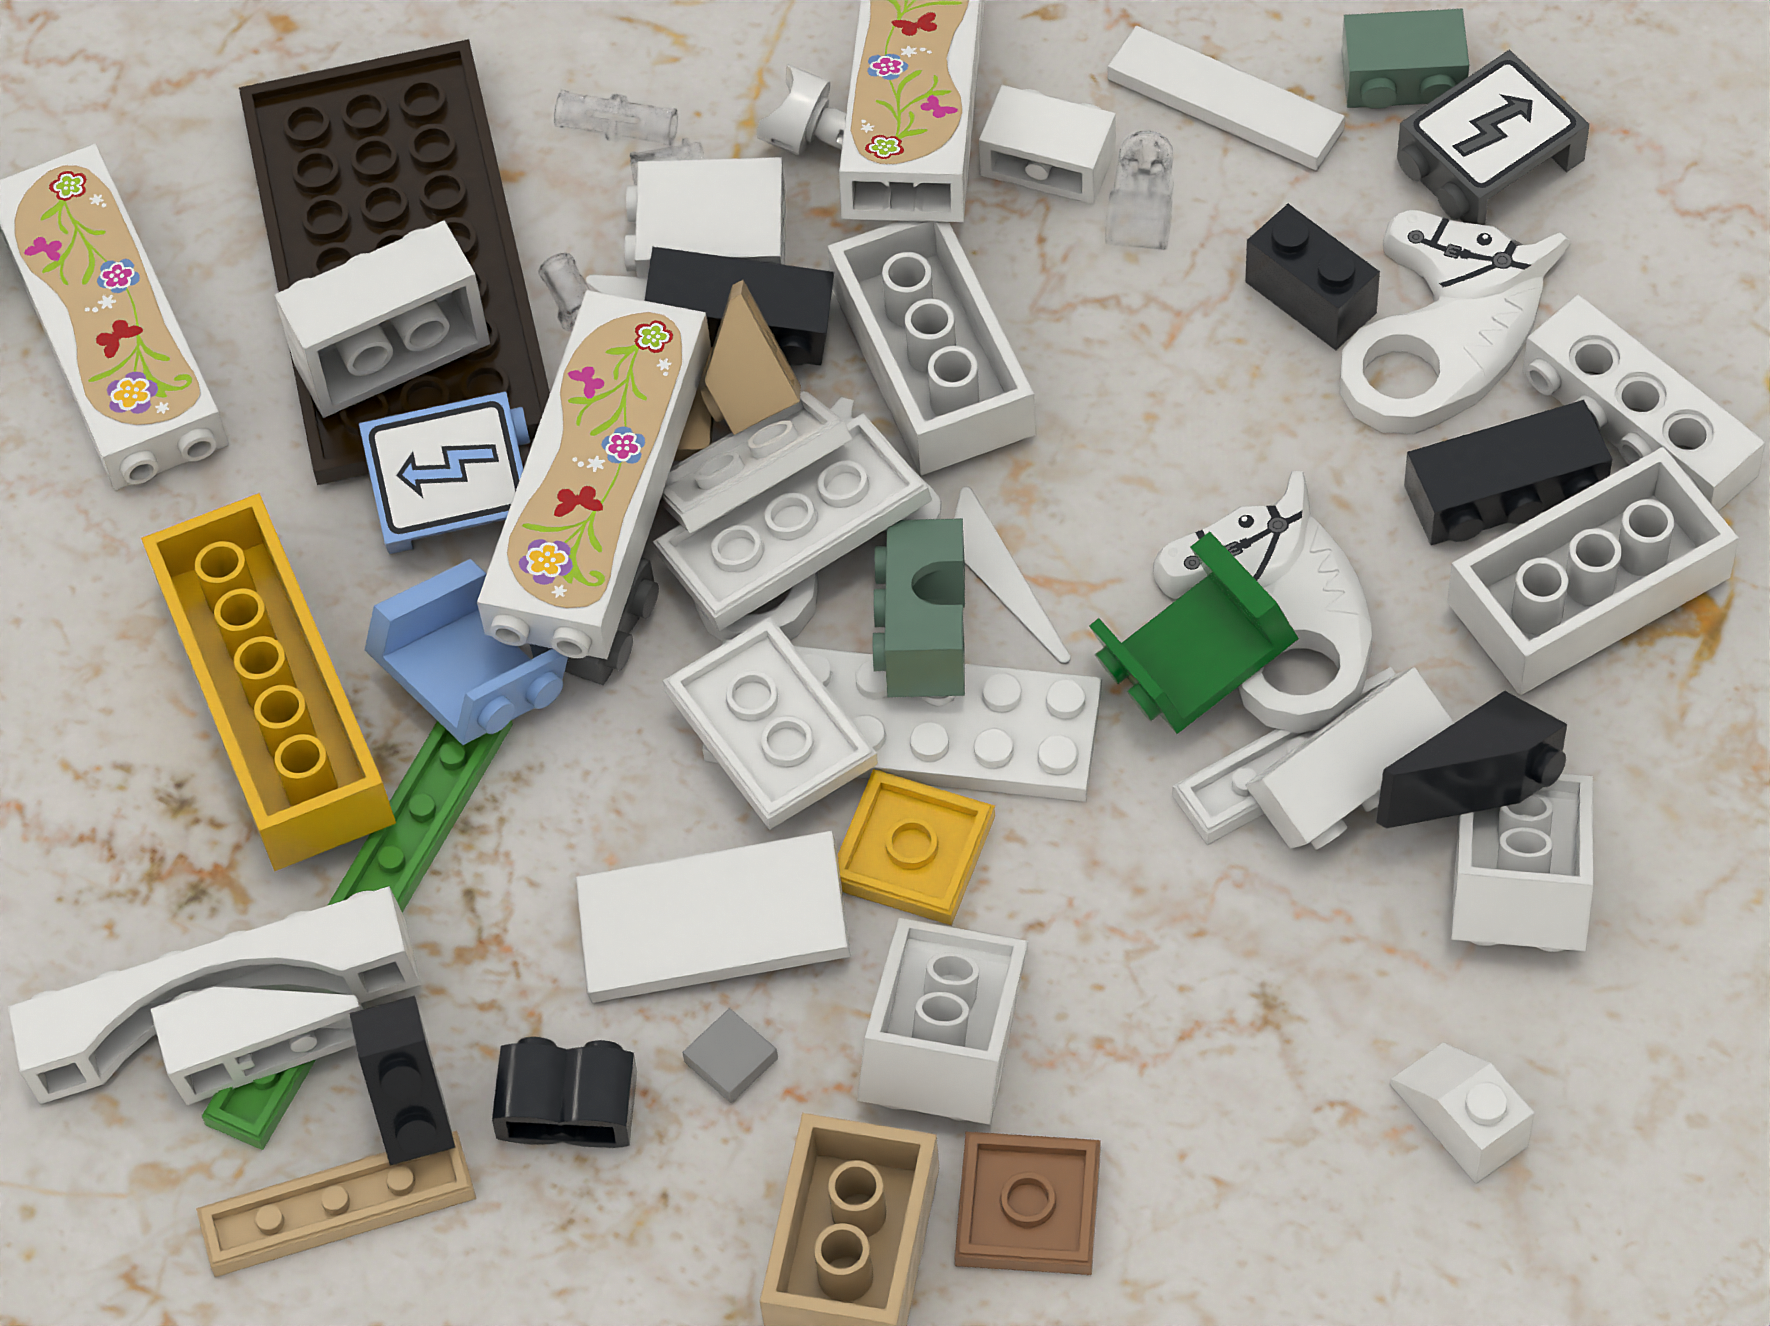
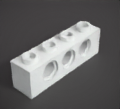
(1677, 413)

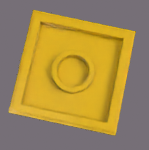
(913, 846)

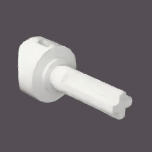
(803, 115)

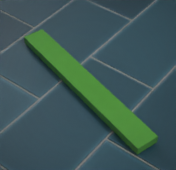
(396, 857)

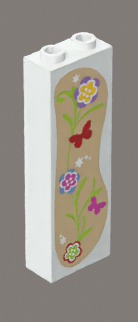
(911, 110)
(107, 318)
(594, 476)

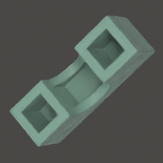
(921, 608)

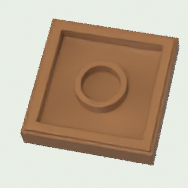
(1028, 1203)

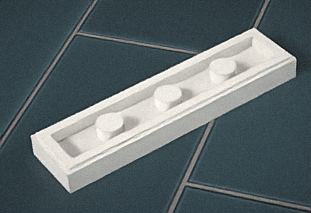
(1226, 97)
(1217, 795)

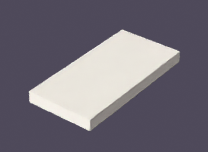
(794, 526)
(712, 917)

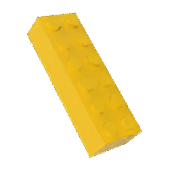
(268, 682)

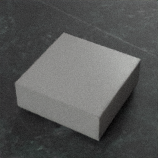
(730, 1055)

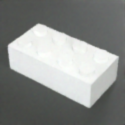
(932, 342)
(1591, 570)

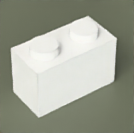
(1047, 144)

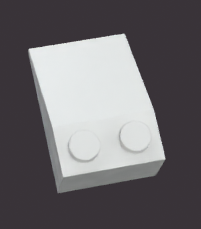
(1527, 870)
(942, 1021)

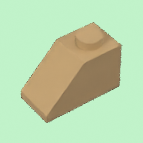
(747, 369)

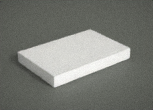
(751, 462)
(770, 722)

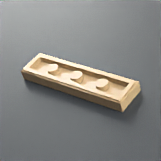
(330, 1207)

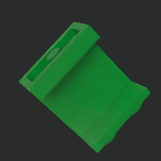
(1200, 642)

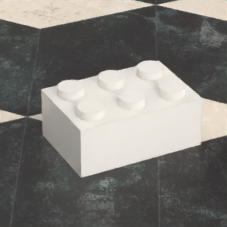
(383, 318)

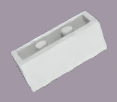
(1345, 761)

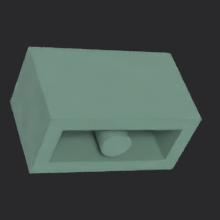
(1403, 56)

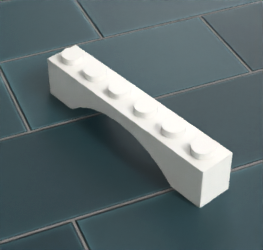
(86, 1031)

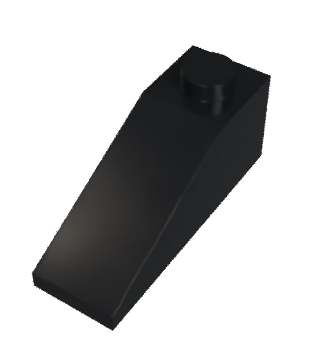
(1475, 764)

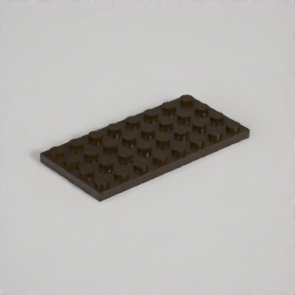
(360, 163)

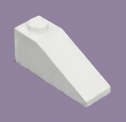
(245, 1034)

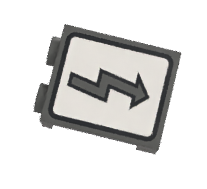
(1489, 136)

